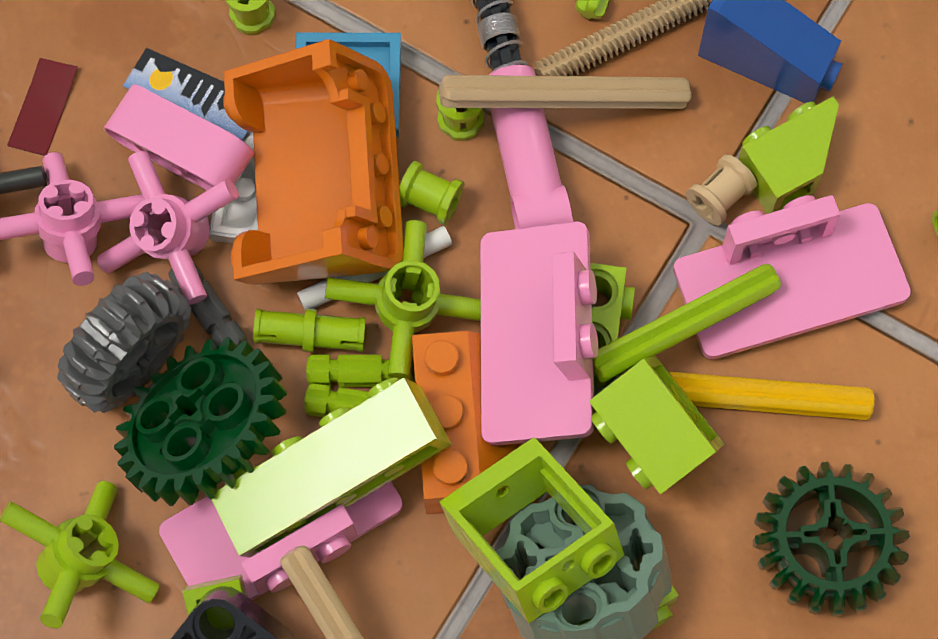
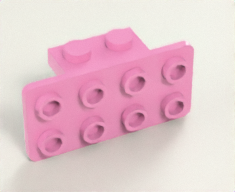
(828, 266)
(537, 334)
(207, 553)

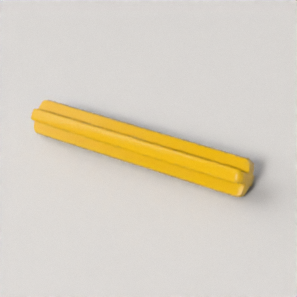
(777, 396)

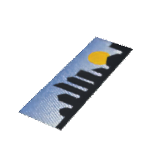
(184, 87)

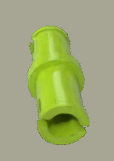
(309, 330)

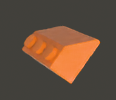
(450, 376)

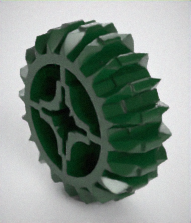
(854, 535)

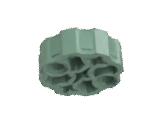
(620, 602)

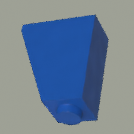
(771, 46)

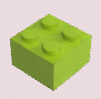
(654, 425)

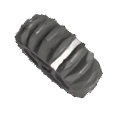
(123, 342)

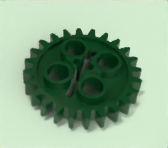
(200, 421)

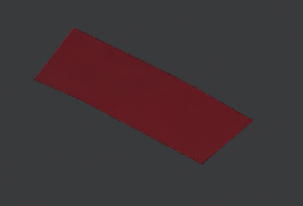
(42, 107)

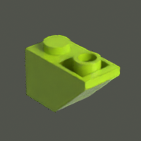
(792, 155)

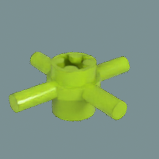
(405, 317)
(78, 554)

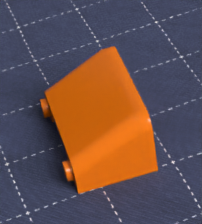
(320, 165)

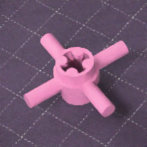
(68, 219)
(158, 236)

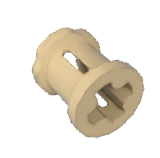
(721, 189)

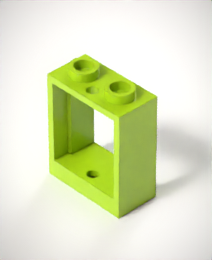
(524, 478)

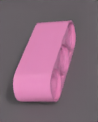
(178, 139)

